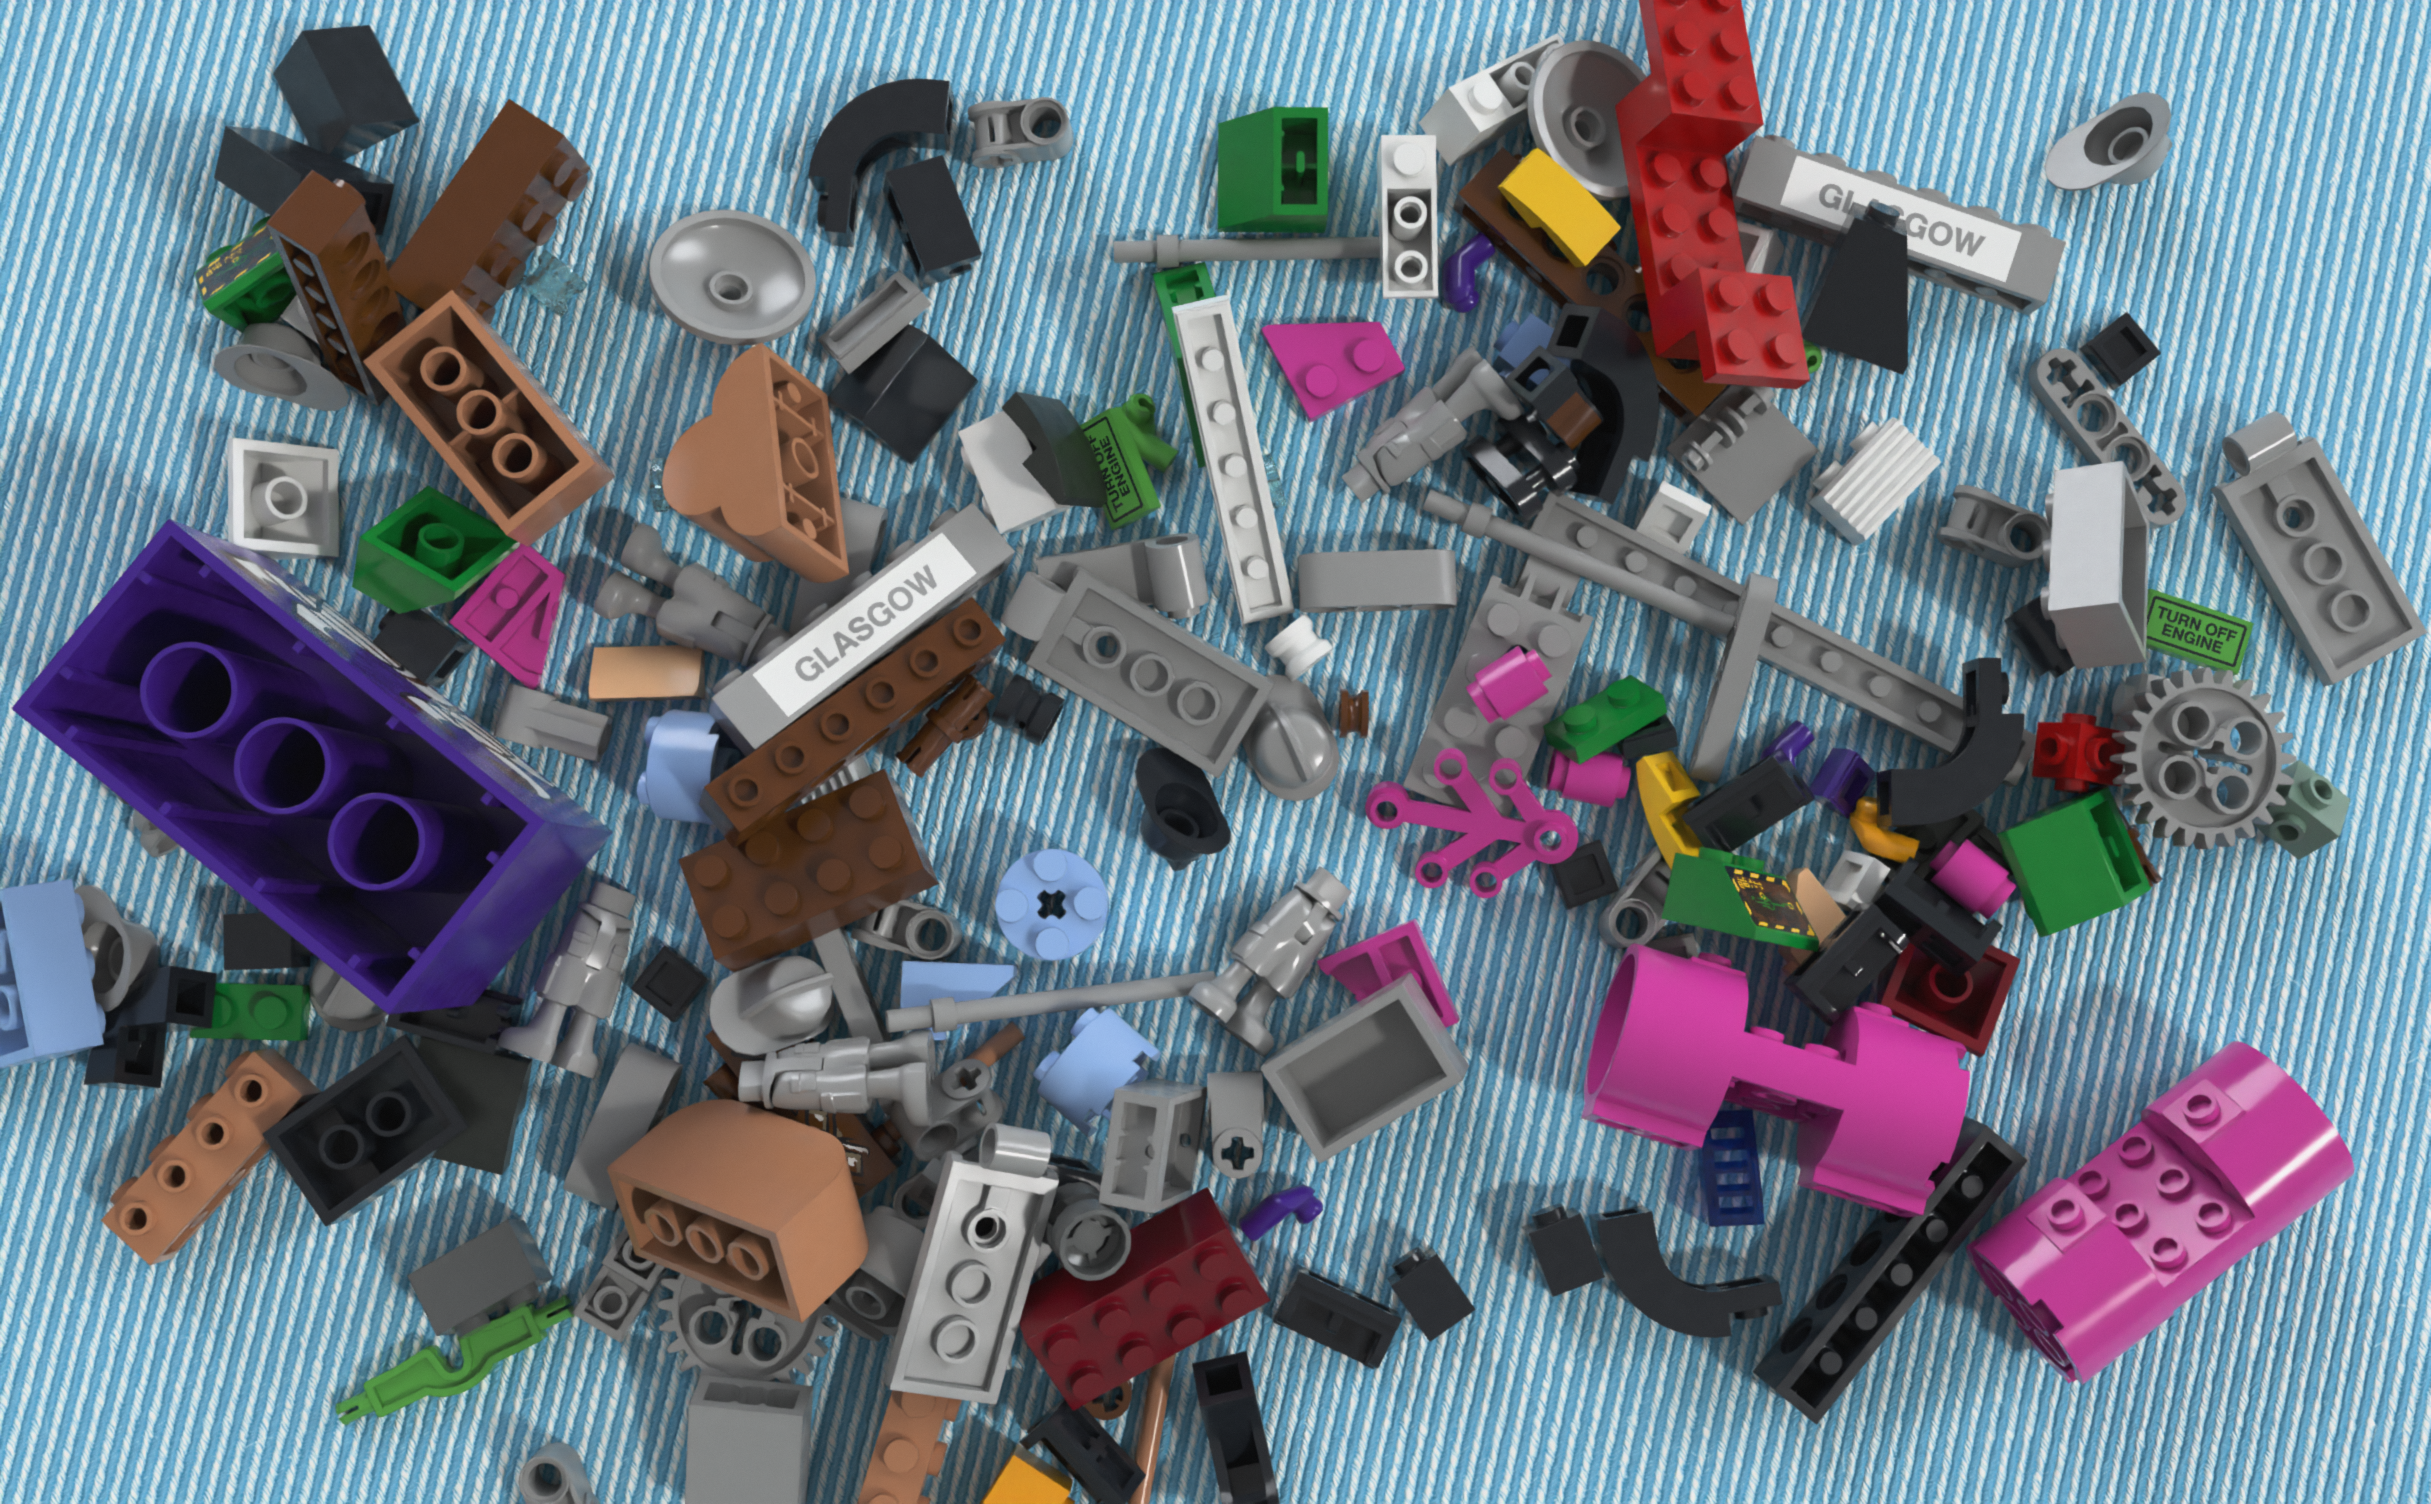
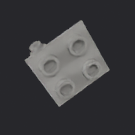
(1742, 450)

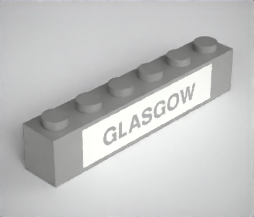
(1945, 241)
(861, 629)

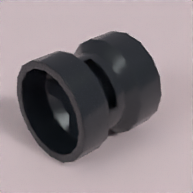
(1026, 709)

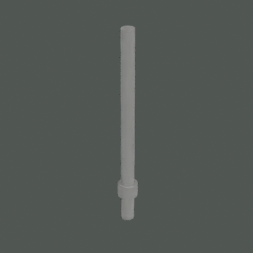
(1170, 251)
(1479, 521)
(945, 1013)

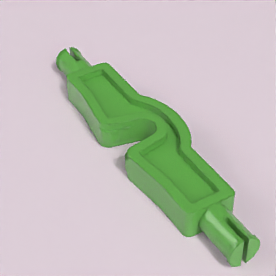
(433, 1375)

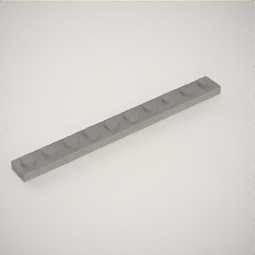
(1790, 639)

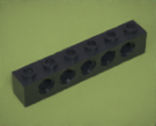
(1886, 1275)

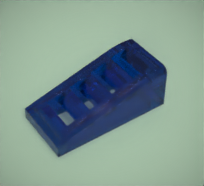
(1753, 1211)

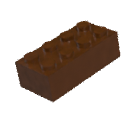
(492, 214)
(808, 872)

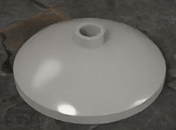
(1576, 116)
(732, 277)

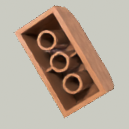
(489, 419)
(744, 1204)

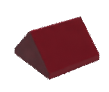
(1941, 1003)

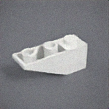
(1485, 104)
(1408, 216)

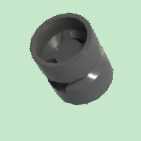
(1085, 1234)

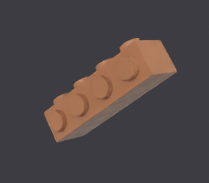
(208, 1157)
(907, 1448)

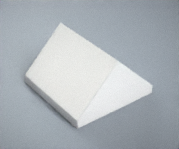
(283, 499)

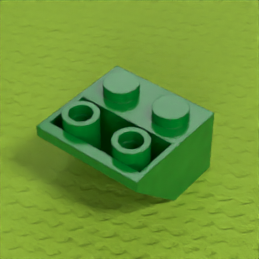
(1274, 171)
(2073, 861)

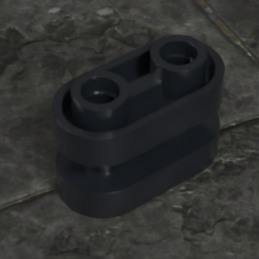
(1527, 440)

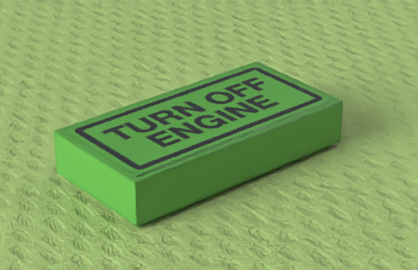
(1123, 471)
(2196, 633)

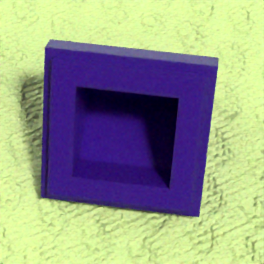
(1842, 781)

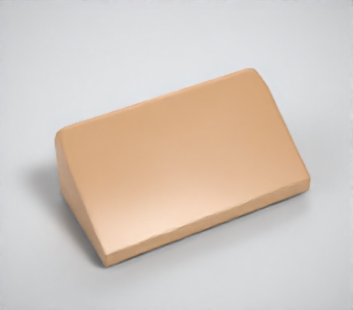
(647, 673)

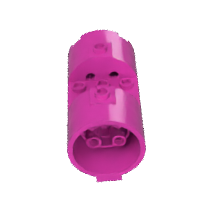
(1870, 1102)
(2161, 1210)

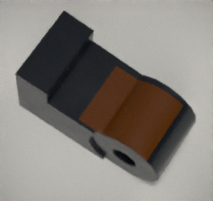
(1556, 400)

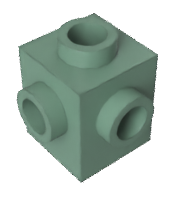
(2311, 812)

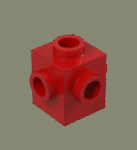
(2076, 753)

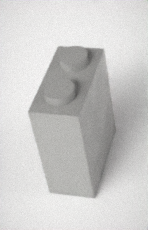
(748, 1442)

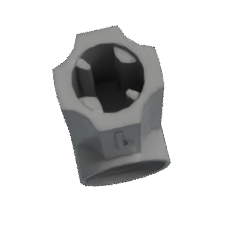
(542, 721)

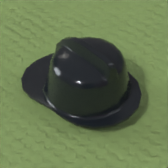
(1180, 809)

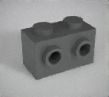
(481, 1278)

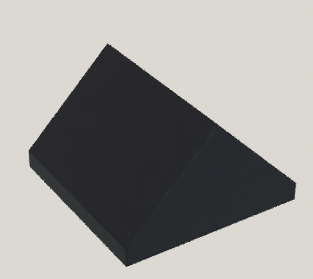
(343, 90)
(904, 392)

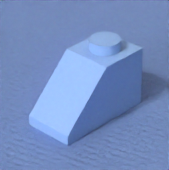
(951, 979)

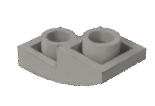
(619, 1289)

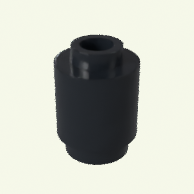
(2038, 640)

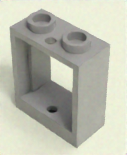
(1144, 1155)

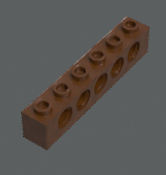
(1527, 249)
(339, 277)
(850, 722)

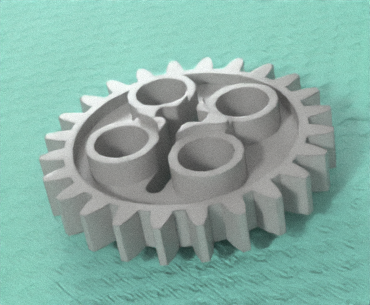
(2192, 807)
(716, 1355)

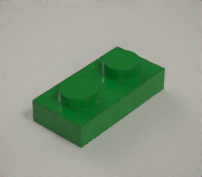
(1604, 719)
(259, 1012)

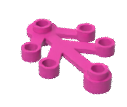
(1480, 823)

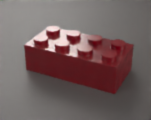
(1173, 1290)

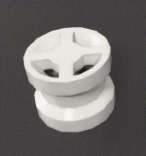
(1298, 647)

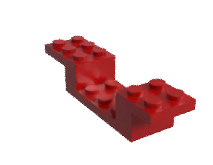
(1680, 192)

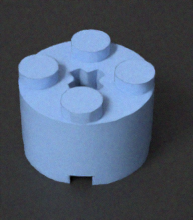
(683, 758)
(1020, 904)
(1098, 1060)

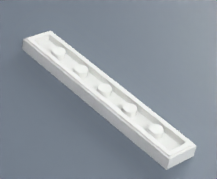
(1233, 458)

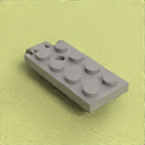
(2327, 568)
(1526, 616)
(1157, 679)
(973, 1286)

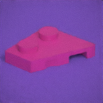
(1332, 362)
(515, 613)
(1386, 957)

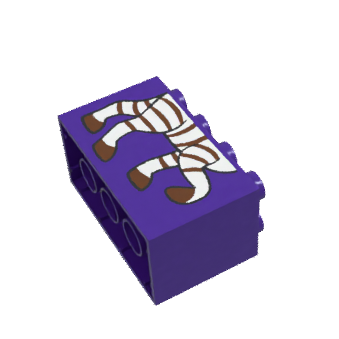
(312, 771)

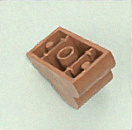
(764, 469)

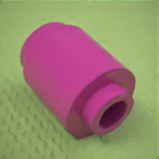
(1509, 684)
(1592, 782)
(1971, 878)

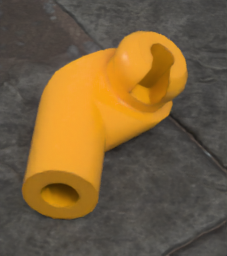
(1880, 839)

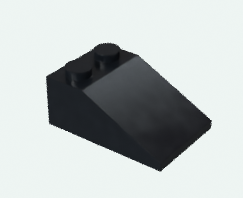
(366, 1132)

